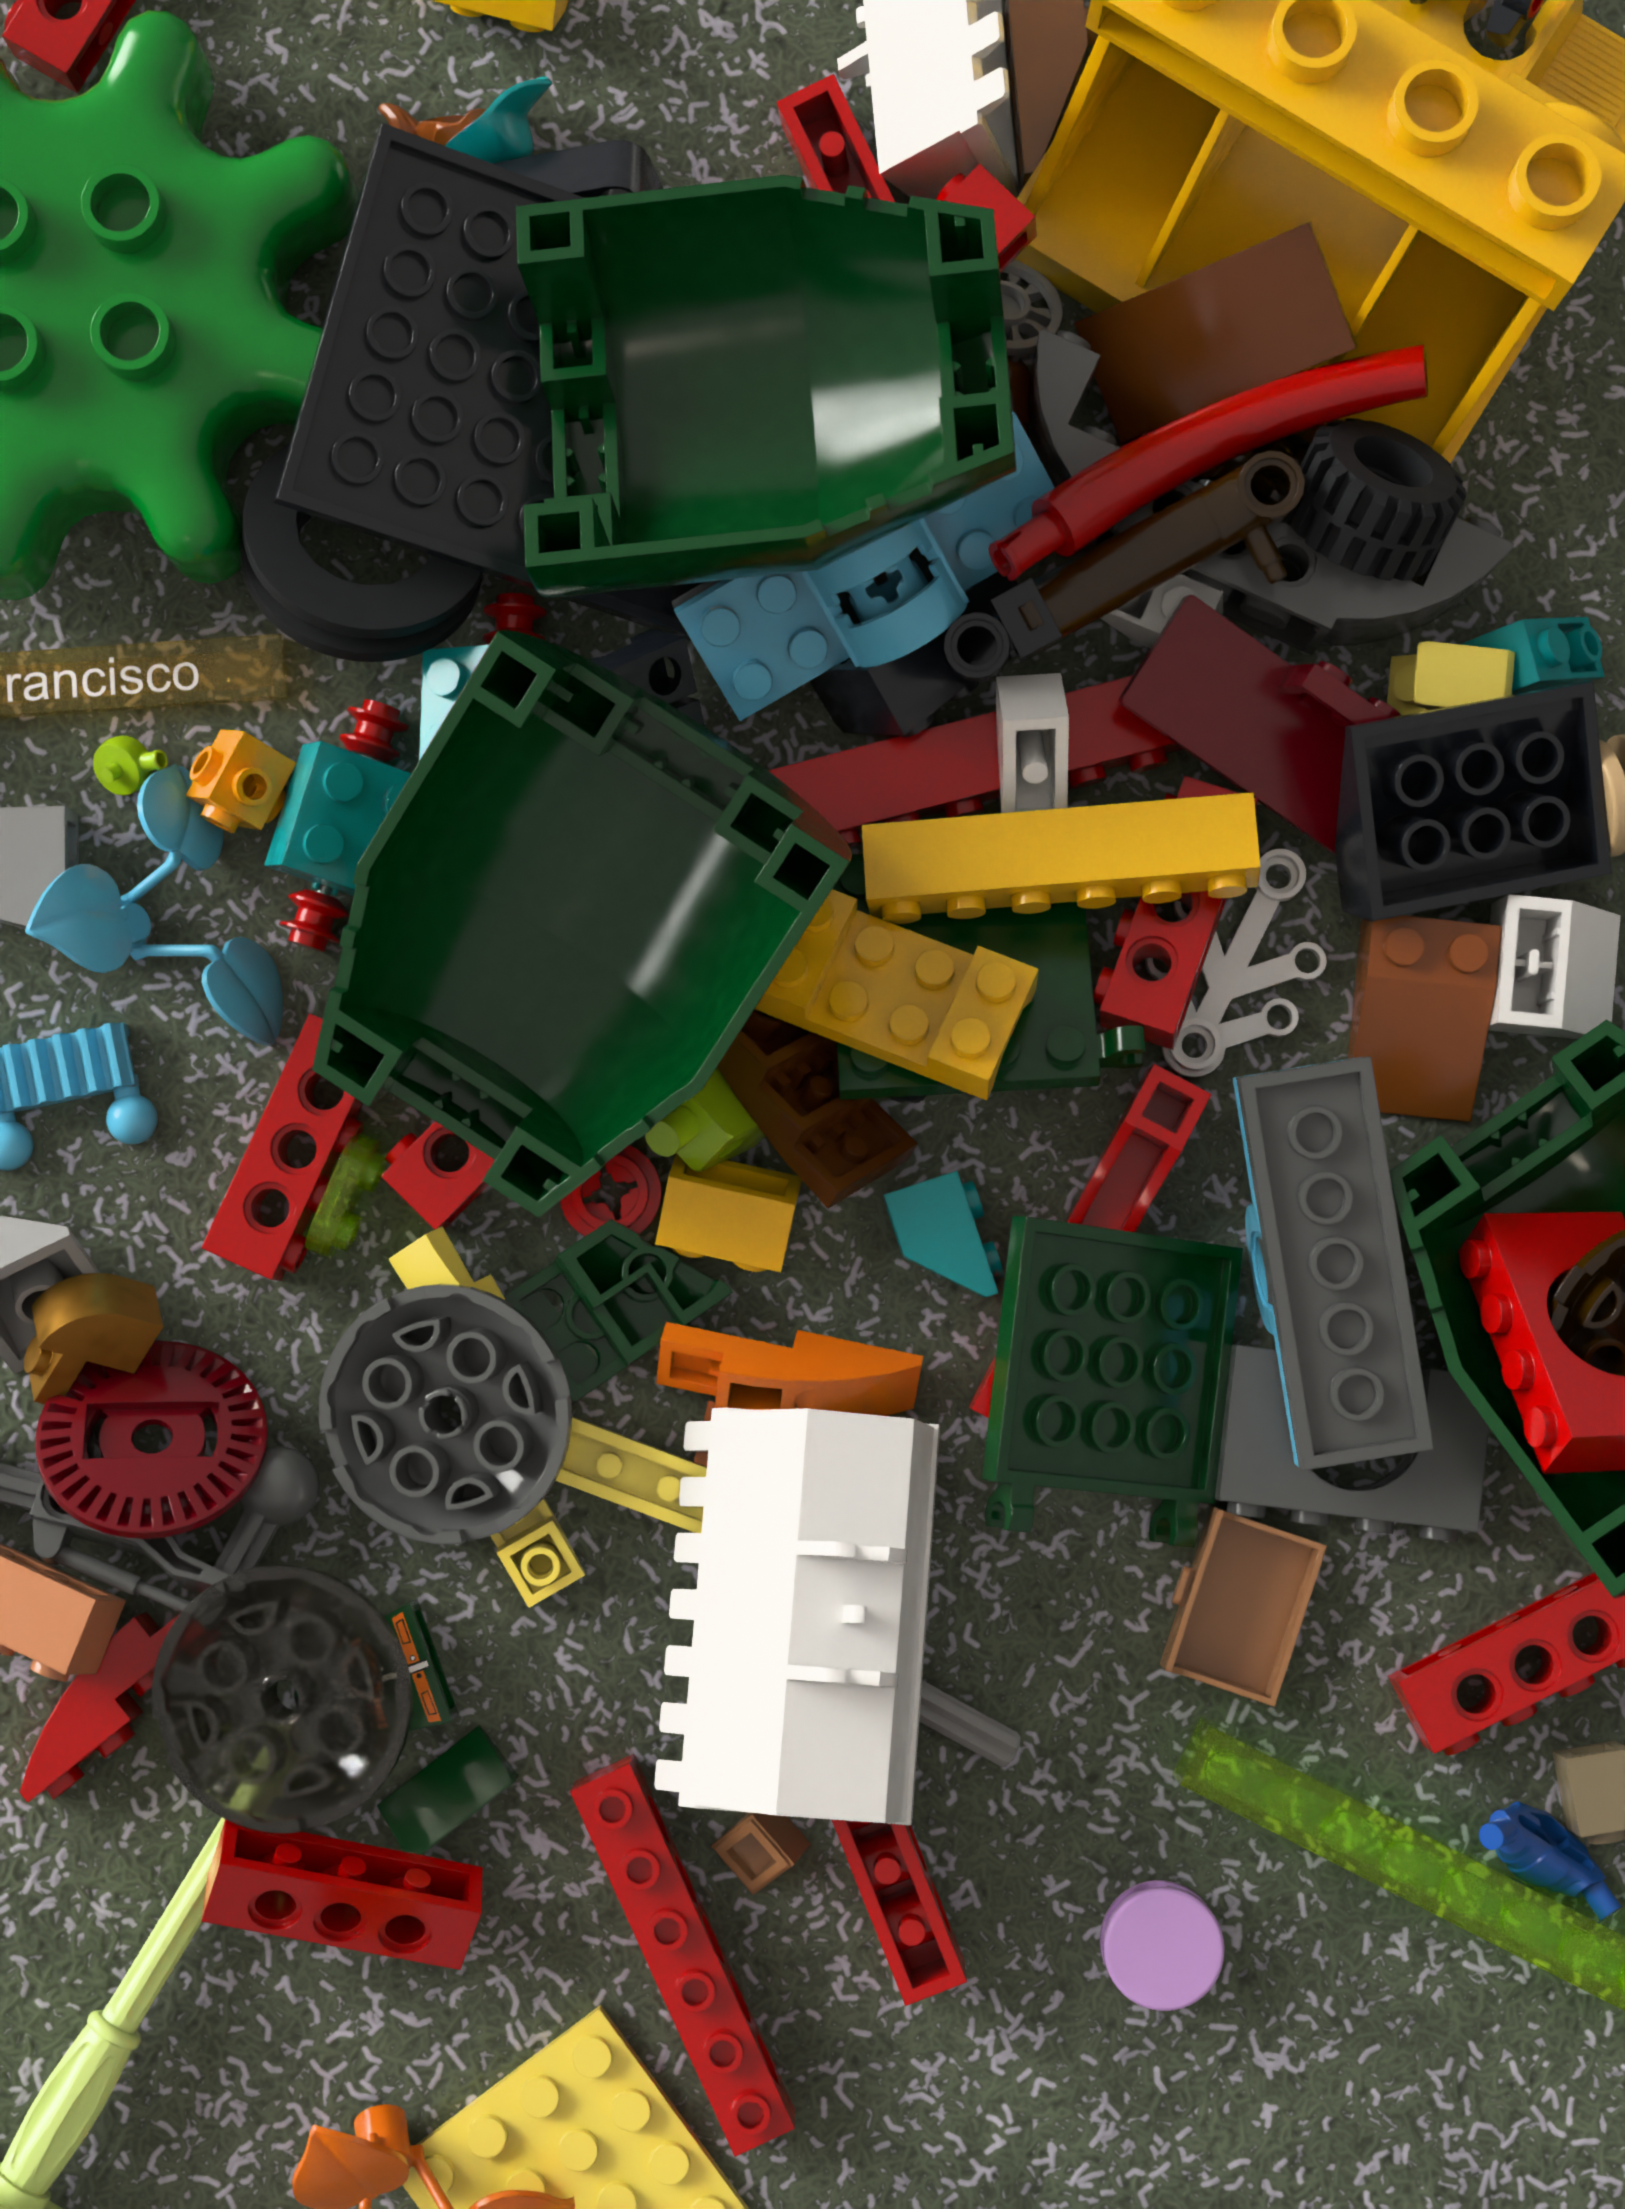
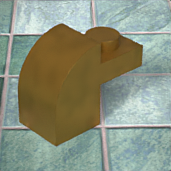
(89, 1320)

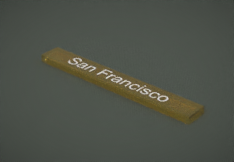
(143, 676)

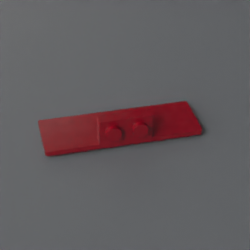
(1252, 714)

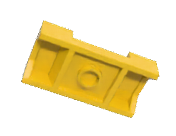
(902, 996)

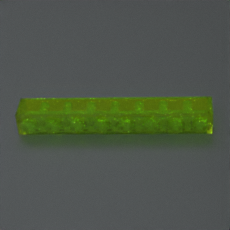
(1405, 1860)

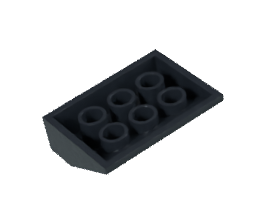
(1471, 803)

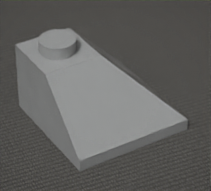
(32, 1261)

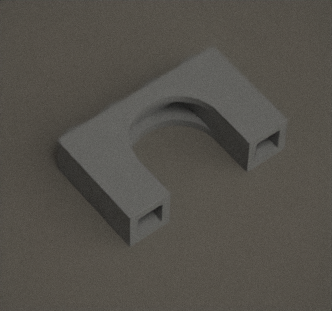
(1426, 1489)

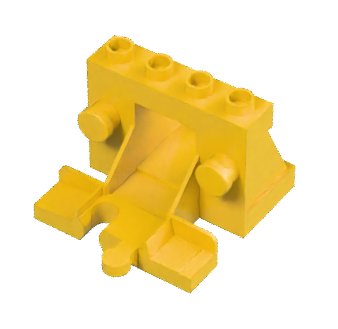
(1434, 177)

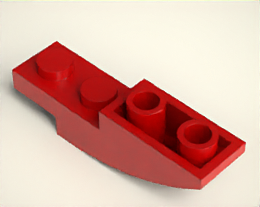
(95, 1709)

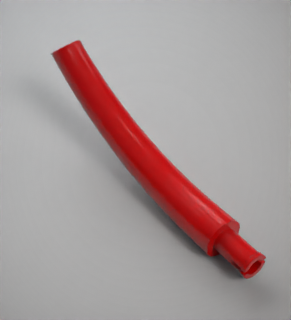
(1200, 441)

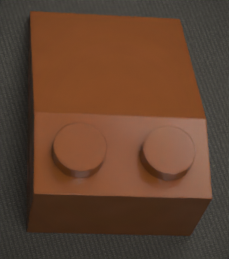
(1424, 1011)

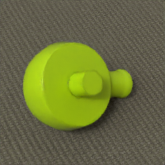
(125, 764)

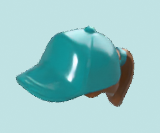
(487, 134)

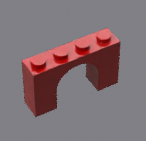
(1566, 1405)

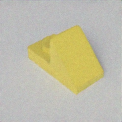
(1448, 676)

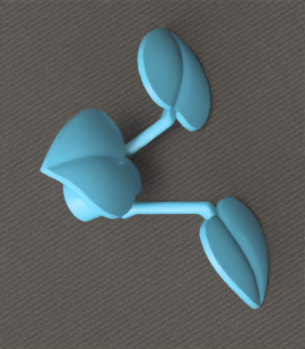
(100, 928)

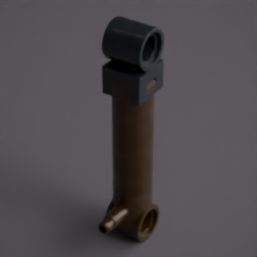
(1131, 564)

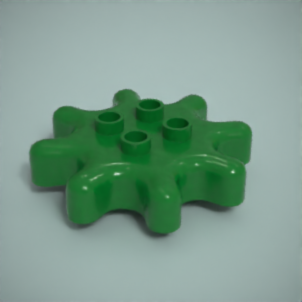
(146, 304)

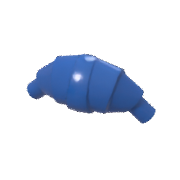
(1547, 1856)

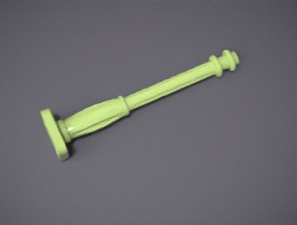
(99, 2054)

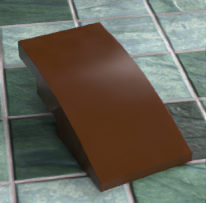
(1217, 332)
(793, 1095)

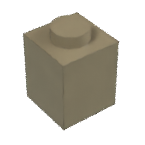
(1593, 1790)

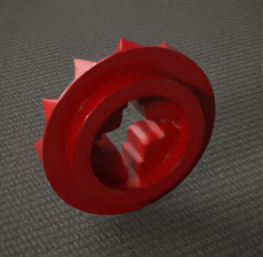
(638, 1206)

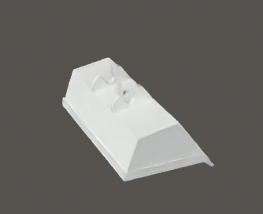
(937, 91)
(804, 1614)

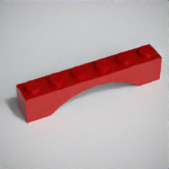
(1131, 1165)

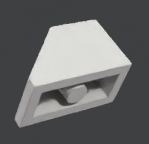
(1032, 742)

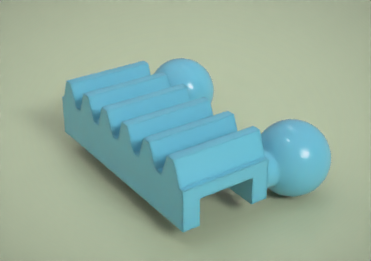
(67, 1070)

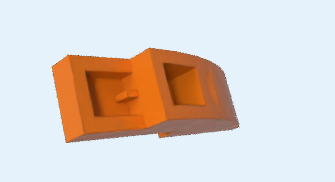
(766, 1376)

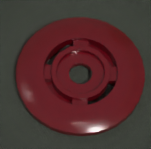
(162, 1491)

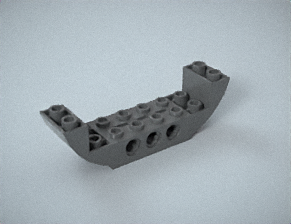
(1322, 599)

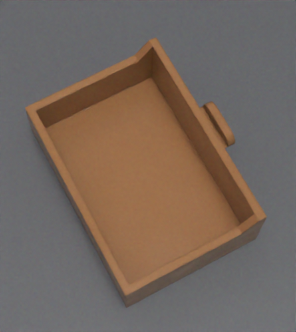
(1242, 1606)

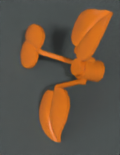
(353, 2170)

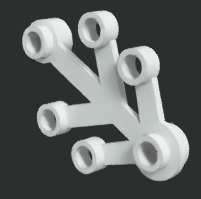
(1231, 978)

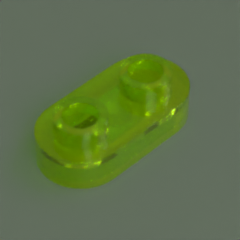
(334, 1221)

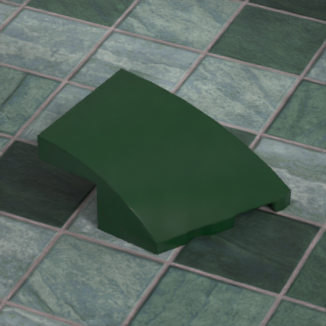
(615, 1300)

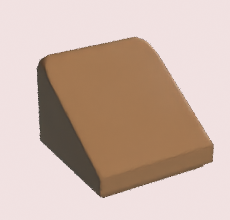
(761, 1848)

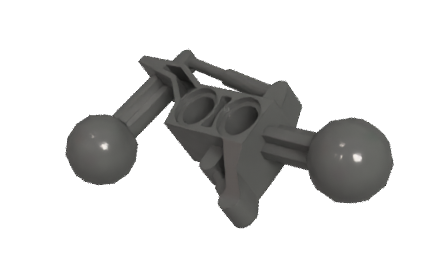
(278, 1497)

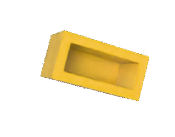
(729, 1214)

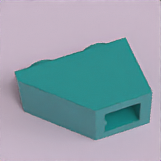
(1548, 651)
(940, 1234)

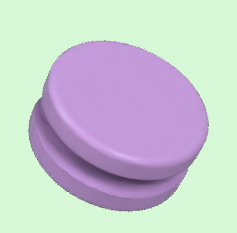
(1161, 1945)

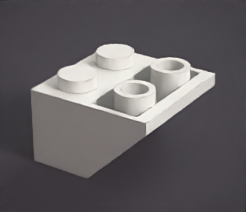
(1553, 966)

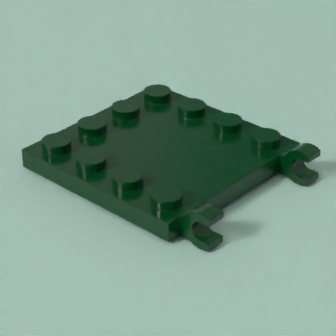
(1055, 1033)
(1110, 1371)

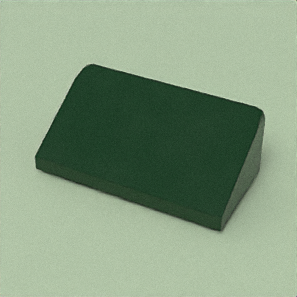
(447, 1792)

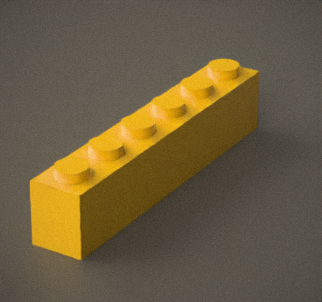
(1061, 857)

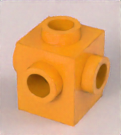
(239, 781)

